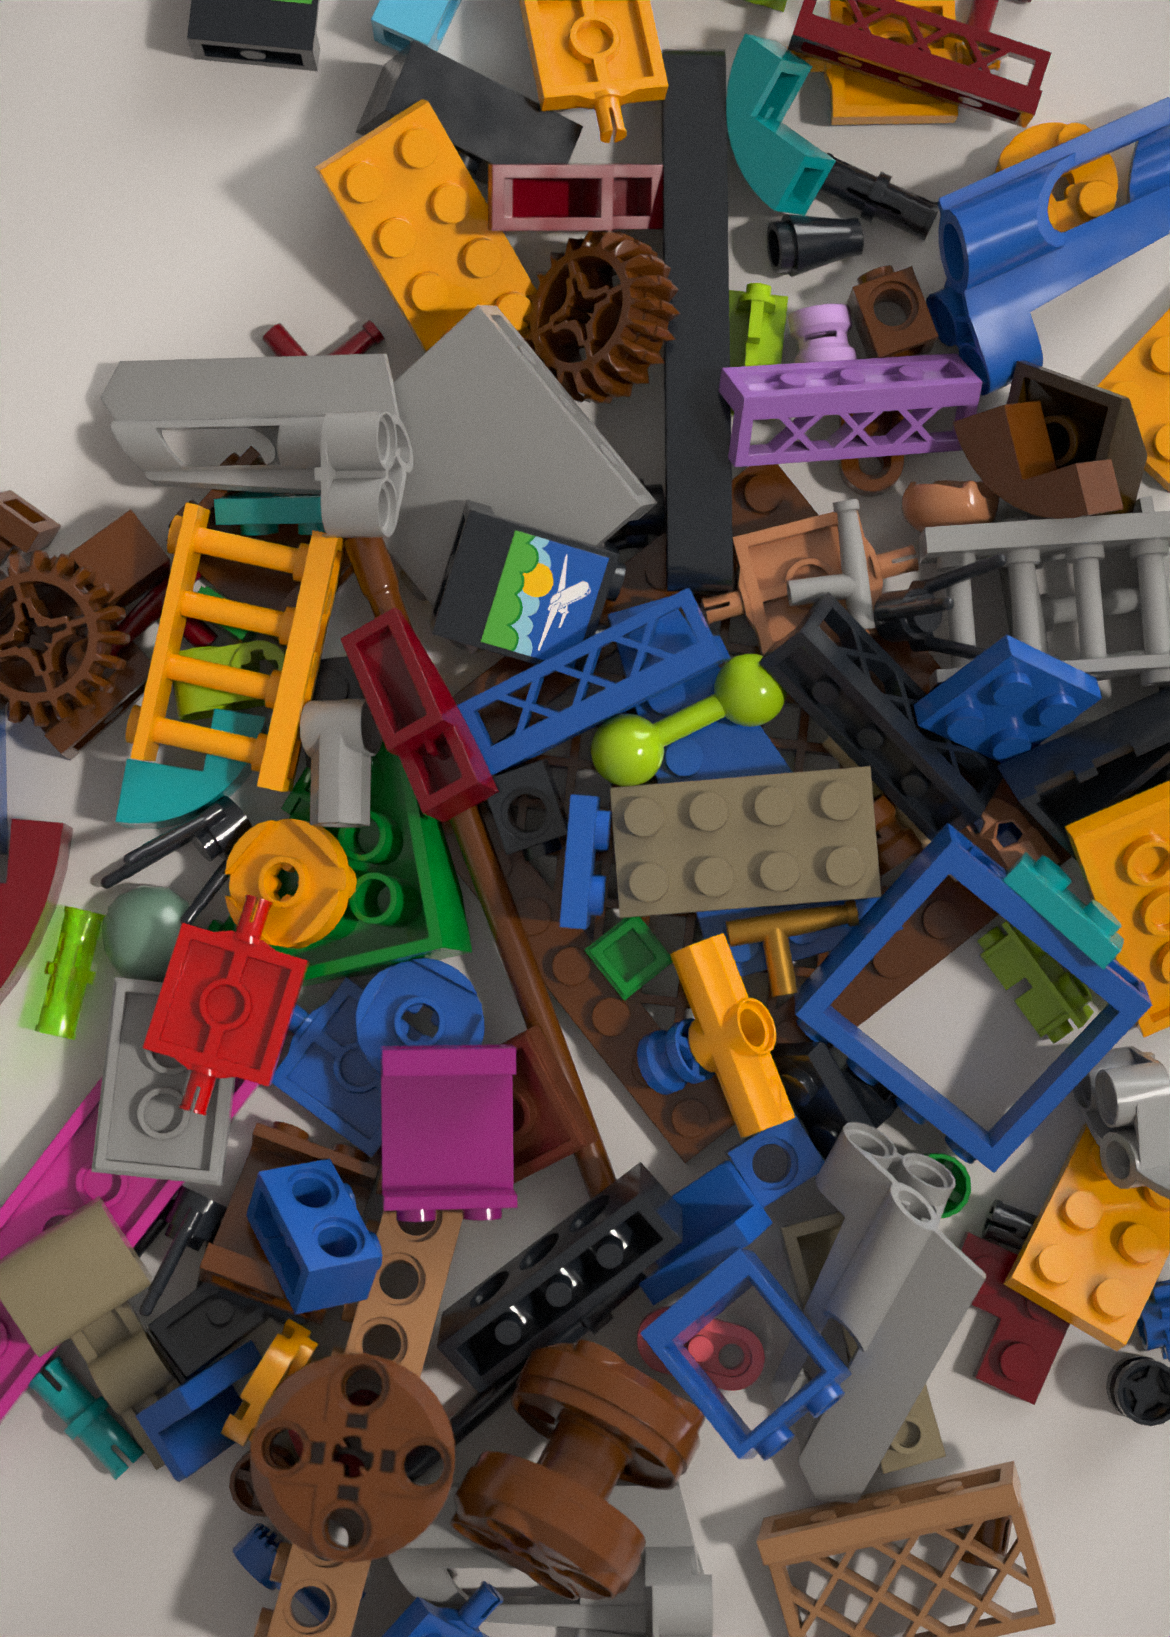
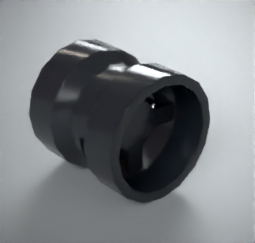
(1151, 1392)

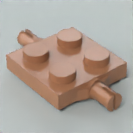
(788, 553)

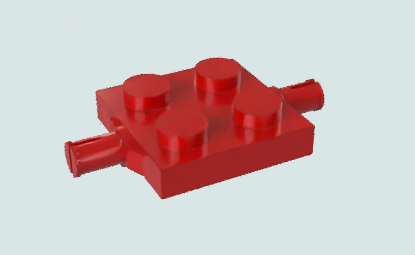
(225, 1004)

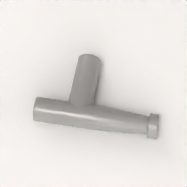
(853, 582)

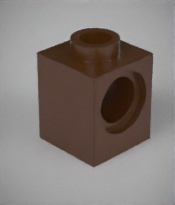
(901, 287)
(124, 558)

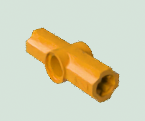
(732, 1035)

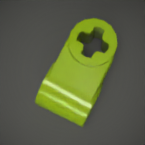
(199, 702)

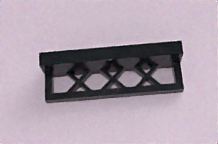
(876, 726)

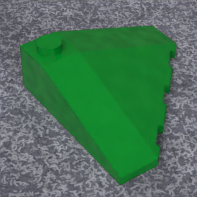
(405, 887)

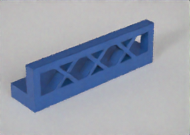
(612, 701)

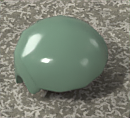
(143, 931)

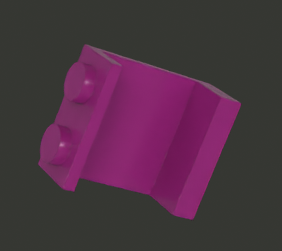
(447, 1130)

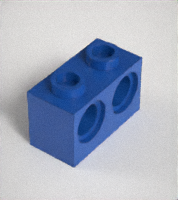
(314, 1235)

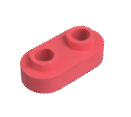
(706, 1348)

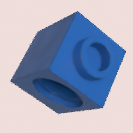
(801, 1155)

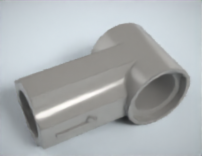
(340, 742)

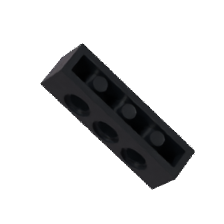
(560, 1277)

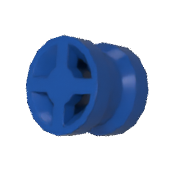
(668, 1060)

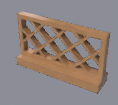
(906, 1514)

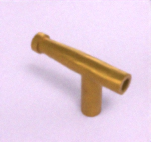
(774, 933)

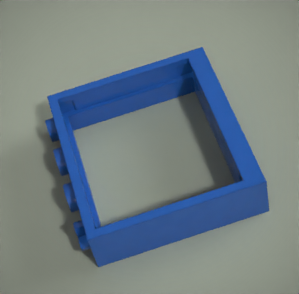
(959, 857)

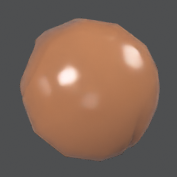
(949, 504)

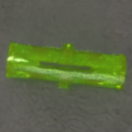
(69, 972)

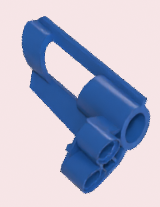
(1010, 259)

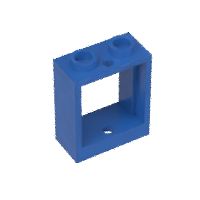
(699, 1308)

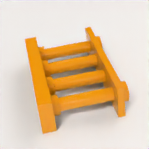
(298, 628)

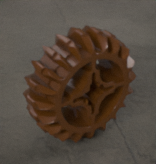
(615, 325)
(52, 664)

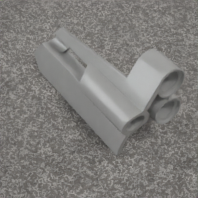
(324, 414)
(1129, 1117)
(895, 1292)
(663, 1599)

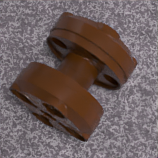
(600, 1427)
(310, 1492)

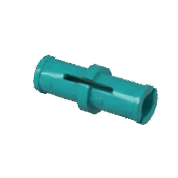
(86, 1417)

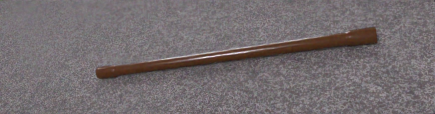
(381, 589)

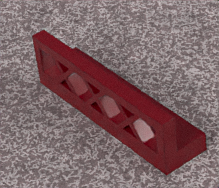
(915, 65)

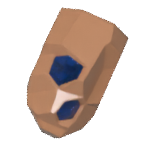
(1006, 835)

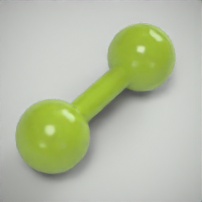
(631, 748)

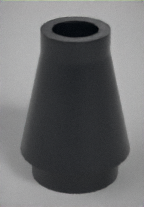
(810, 242)

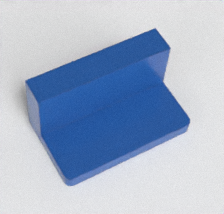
(716, 1221)
(190, 1419)

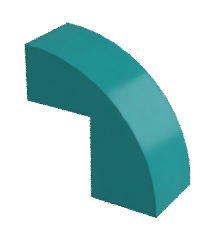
(772, 157)
(170, 795)

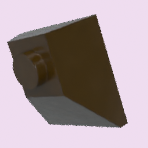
(1085, 425)

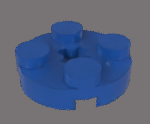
(408, 988)

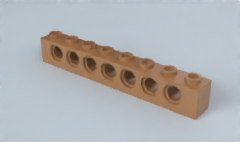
(414, 1323)

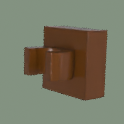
(23, 526)

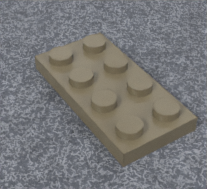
(745, 842)

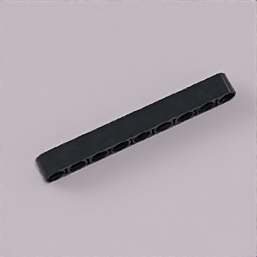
(697, 252)

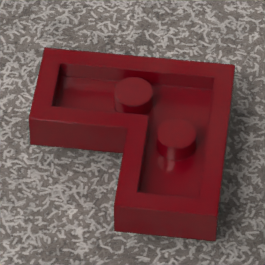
(1024, 1334)

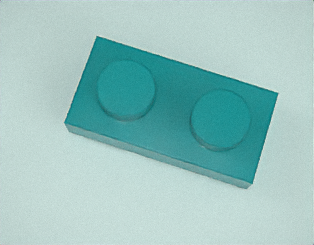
(263, 512)
(1086, 926)

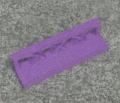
(844, 389)

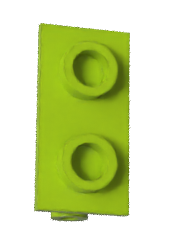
(756, 326)
(1053, 994)

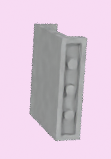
(503, 434)

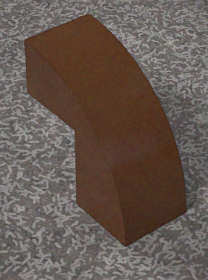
(1016, 461)

